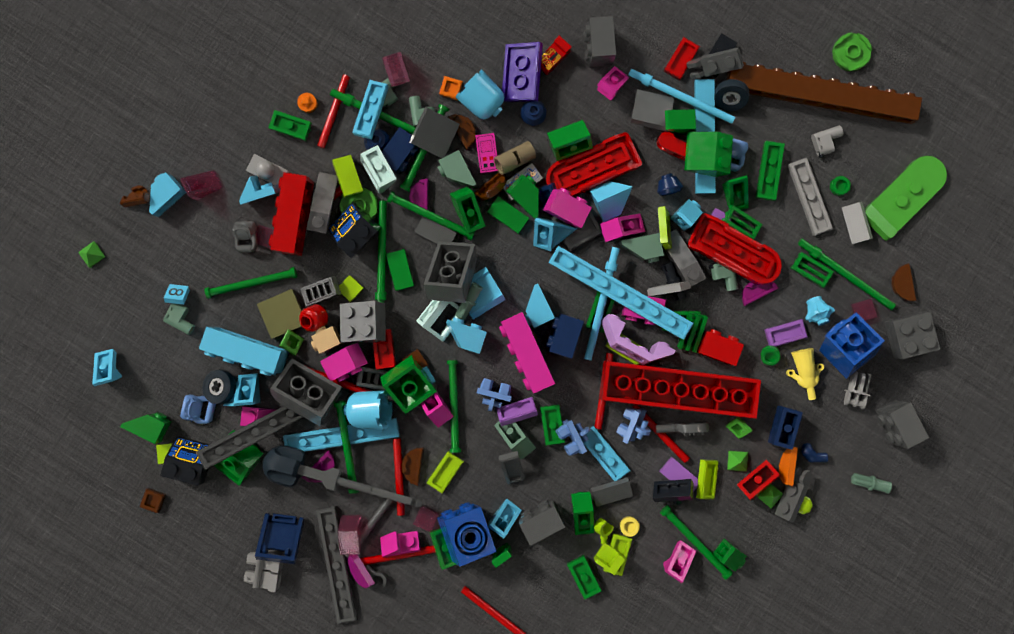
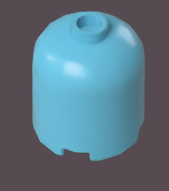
(482, 96)
(369, 410)

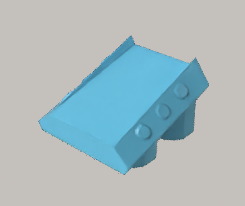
(489, 296)

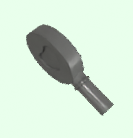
(684, 428)

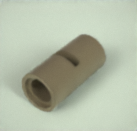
(514, 157)

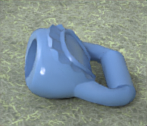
(739, 150)
(192, 409)

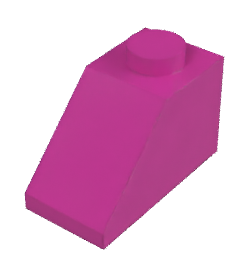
(622, 227)
(437, 409)

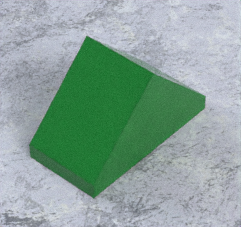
(680, 121)
(737, 192)

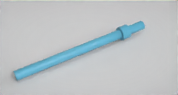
(648, 80)
(611, 266)

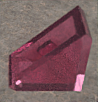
(395, 69)
(201, 184)
(349, 534)

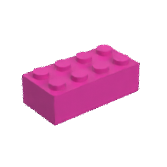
(527, 353)

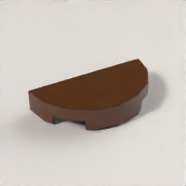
(465, 131)
(491, 187)
(138, 196)
(903, 283)
(412, 465)

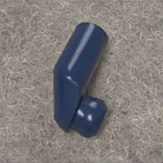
(811, 455)

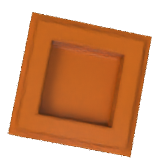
(450, 87)

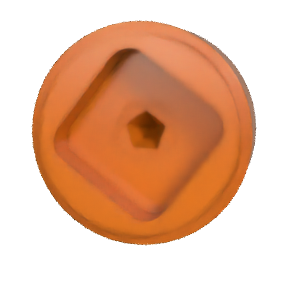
(307, 102)

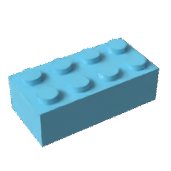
(244, 350)

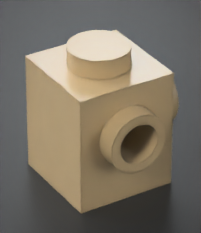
(325, 339)

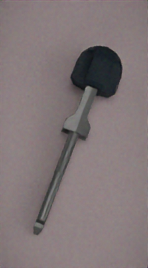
(286, 464)

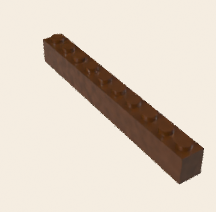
(829, 93)

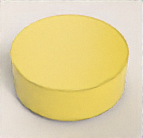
(629, 526)

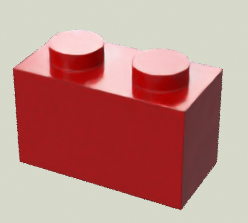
(720, 348)
(758, 480)

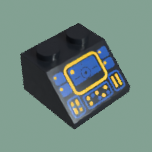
(353, 230)
(183, 463)

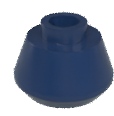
(536, 117)
(379, 138)
(669, 185)

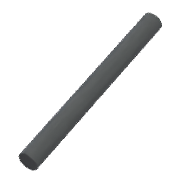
(374, 520)

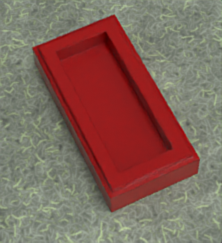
(678, 63)

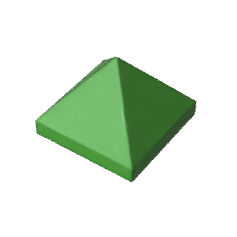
(91, 254)
(291, 342)
(739, 427)
(737, 460)
(770, 496)

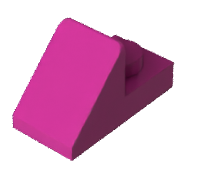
(612, 83)
(251, 414)
(399, 544)
(680, 561)

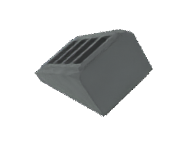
(334, 287)
(359, 377)

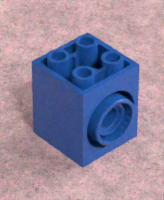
(851, 344)
(456, 526)

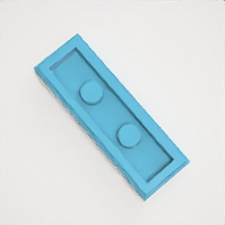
(370, 109)
(605, 455)

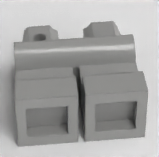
(266, 573)

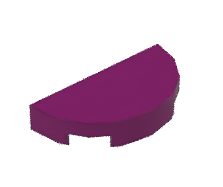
(419, 193)
(755, 291)
(324, 463)
(359, 571)

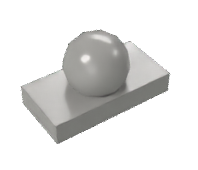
(265, 169)

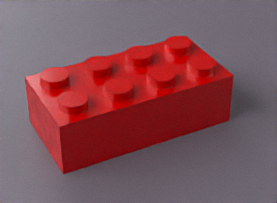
(291, 211)

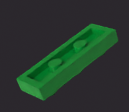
(770, 170)

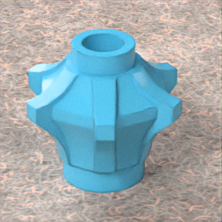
(818, 311)

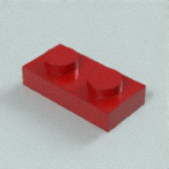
(384, 352)

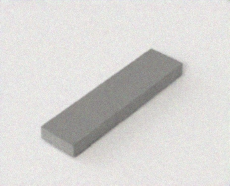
(810, 196)

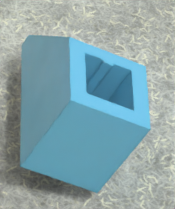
(465, 336)

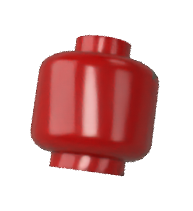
(313, 318)

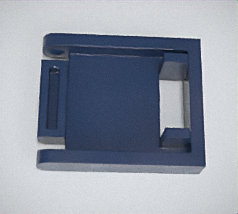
(279, 535)

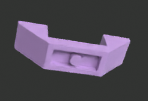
(613, 327)

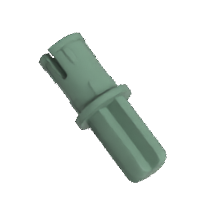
(472, 296)
(871, 483)

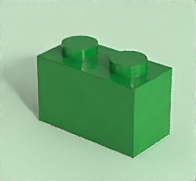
(570, 140)

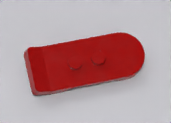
(595, 166)
(735, 250)

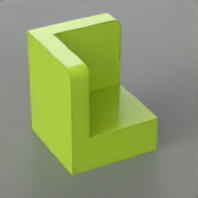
(609, 558)

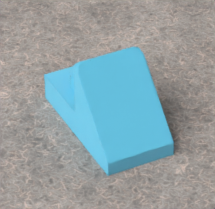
(255, 191)
(105, 367)

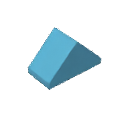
(504, 518)

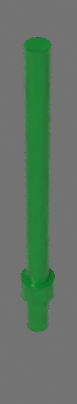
(350, 100)
(816, 252)
(381, 295)

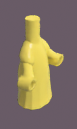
(805, 365)

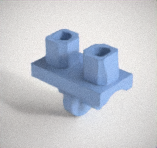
(485, 389)
(637, 425)
(569, 429)

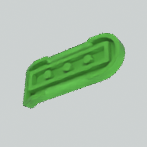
(906, 196)

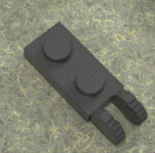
(716, 63)
(794, 495)

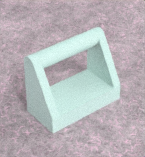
(377, 169)
(430, 315)

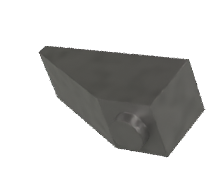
(322, 203)
(684, 261)

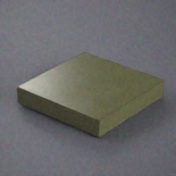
(281, 313)

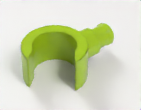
(603, 531)

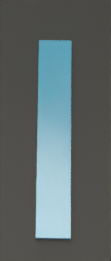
(704, 91)
(332, 437)

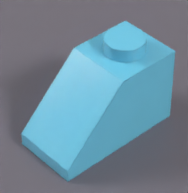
(164, 193)
(687, 214)
(538, 310)

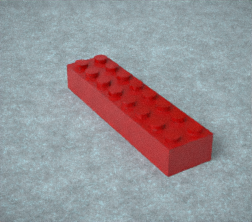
(680, 389)

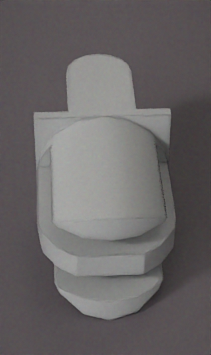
(859, 386)

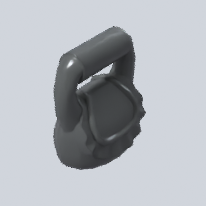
(245, 231)

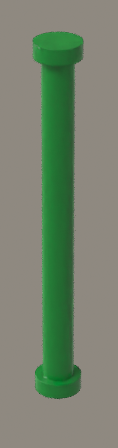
(419, 158)
(429, 215)
(250, 283)
(454, 406)
(346, 442)
(726, 573)

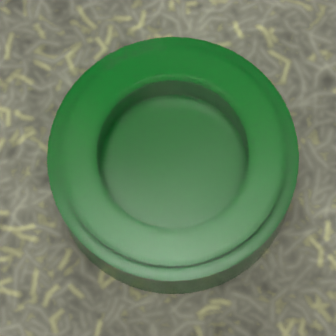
(840, 185)
(770, 355)

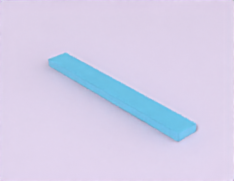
(620, 292)

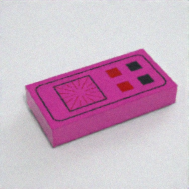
(486, 152)

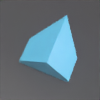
(610, 199)
(550, 233)
(246, 391)

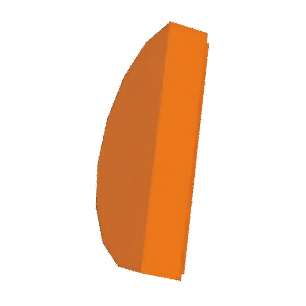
(787, 466)

